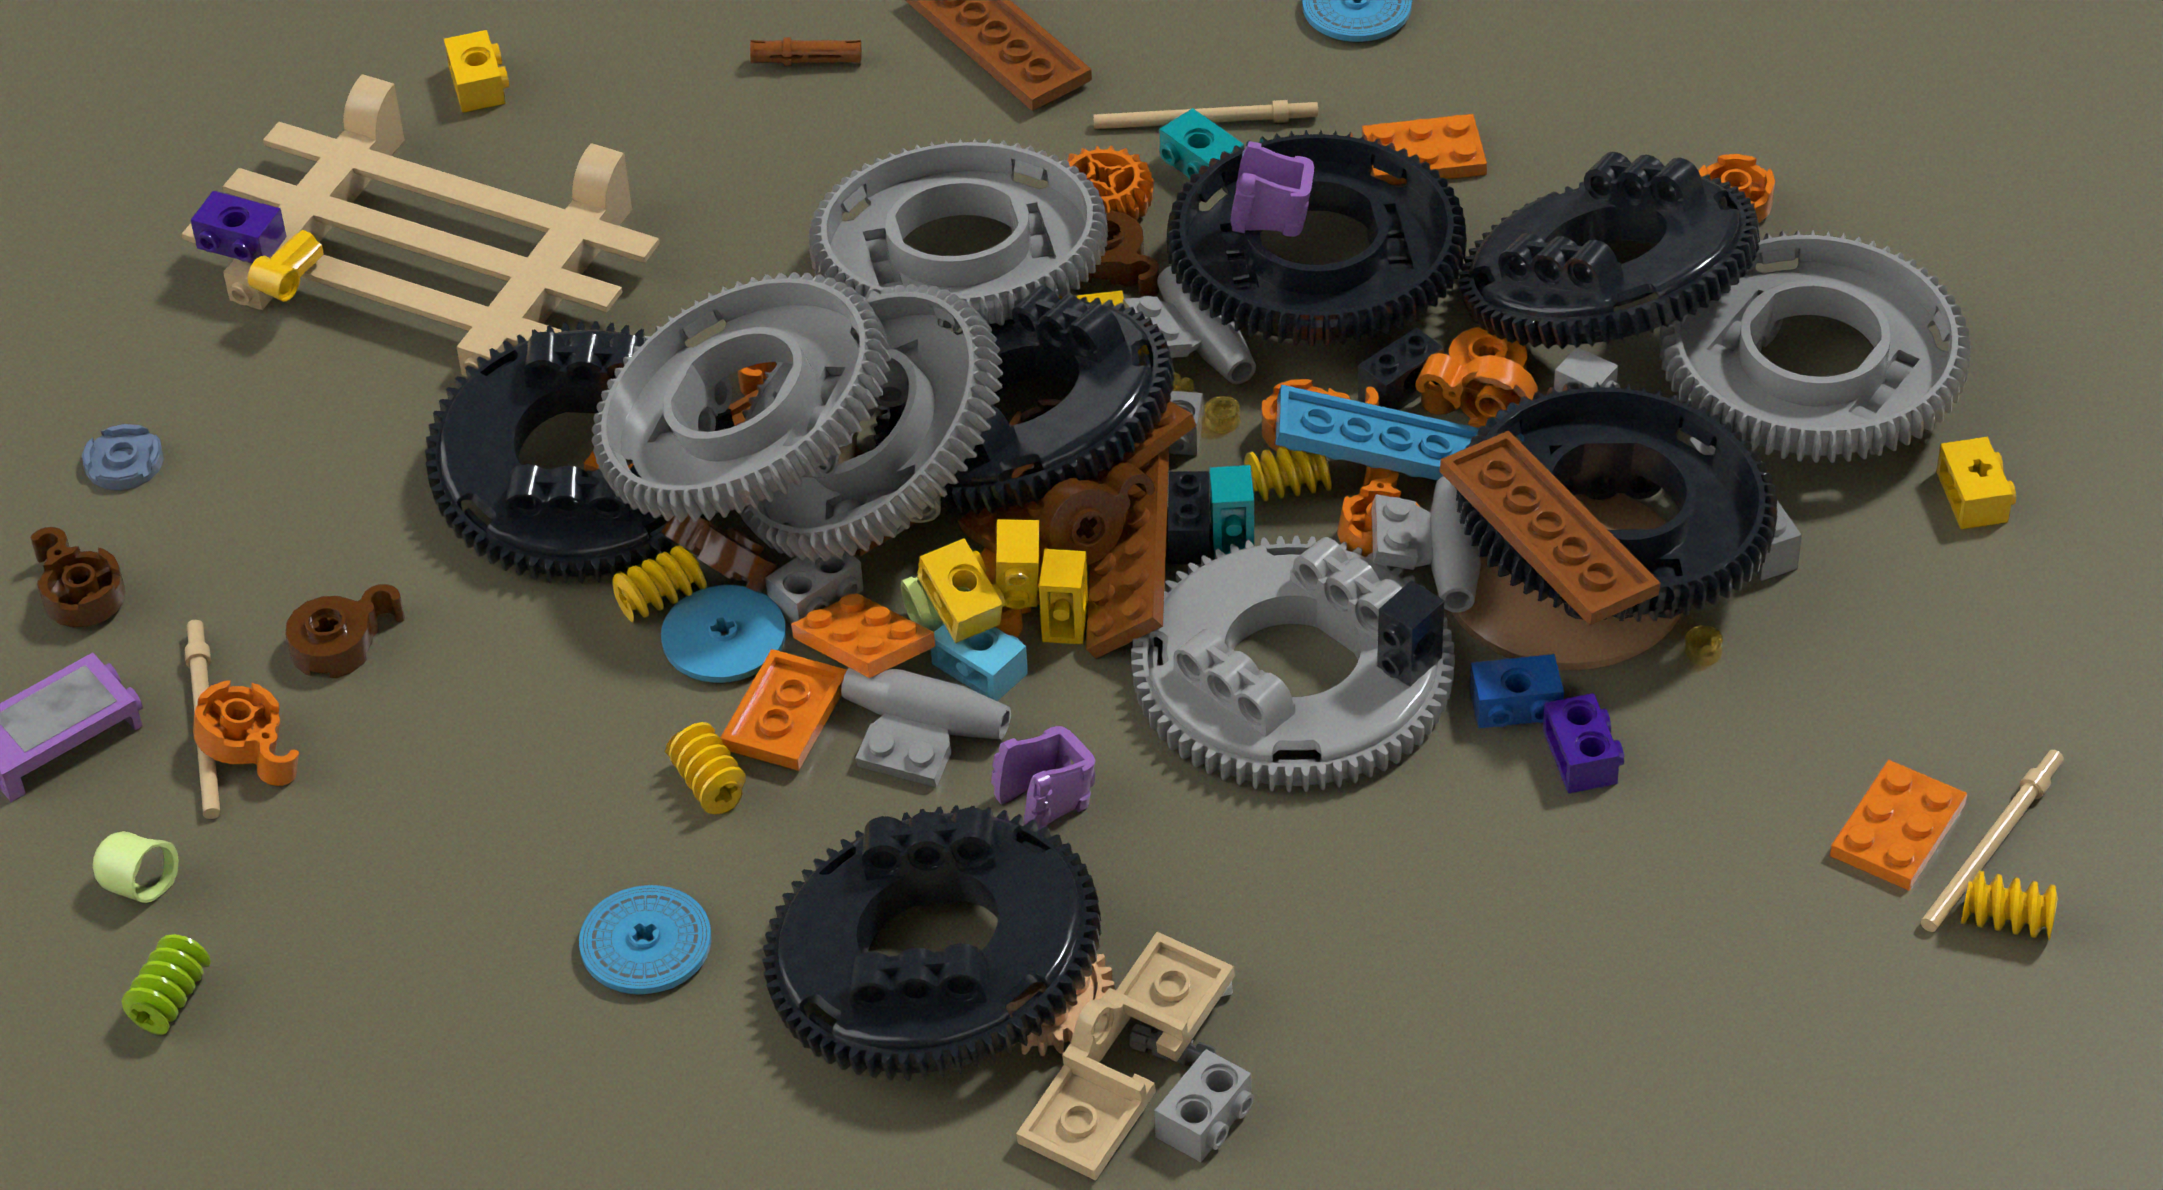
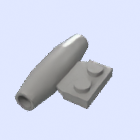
(1191, 329)
(1415, 537)
(917, 720)

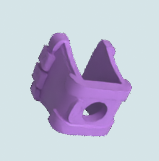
(1271, 191)
(1046, 771)

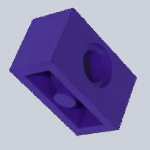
(238, 227)

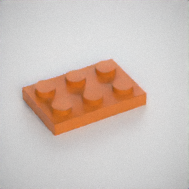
(1446, 143)
(863, 635)
(784, 709)
(1898, 825)

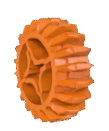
(1119, 177)

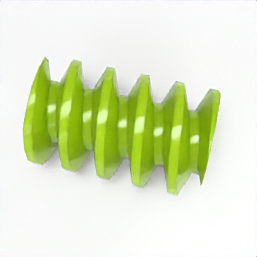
(165, 983)

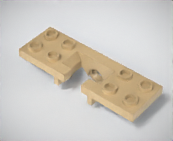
(1094, 1106)

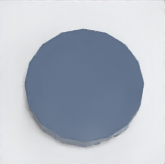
(123, 457)

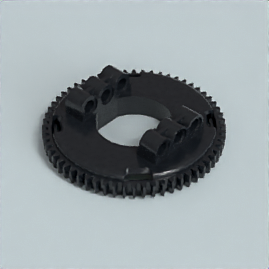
(1410, 260)
(1560, 280)
(1086, 431)
(1628, 444)
(548, 518)
(922, 1005)

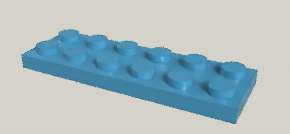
(1367, 433)

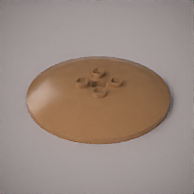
(1525, 627)

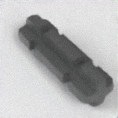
(1144, 1038)

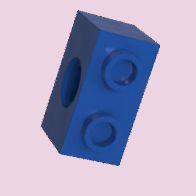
(1514, 689)

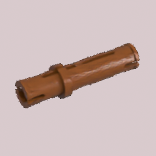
(798, 51)

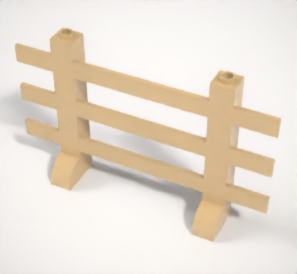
(365, 153)

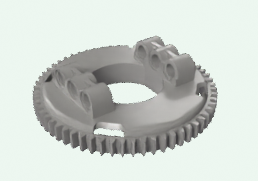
(1052, 243)
(669, 394)
(948, 398)
(1887, 399)
(1237, 717)

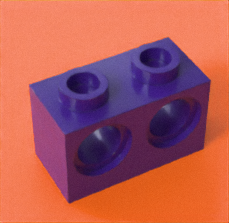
(1582, 743)

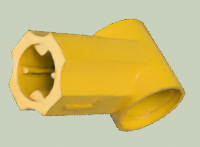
(282, 272)

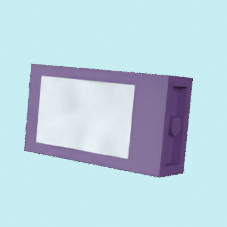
(60, 716)

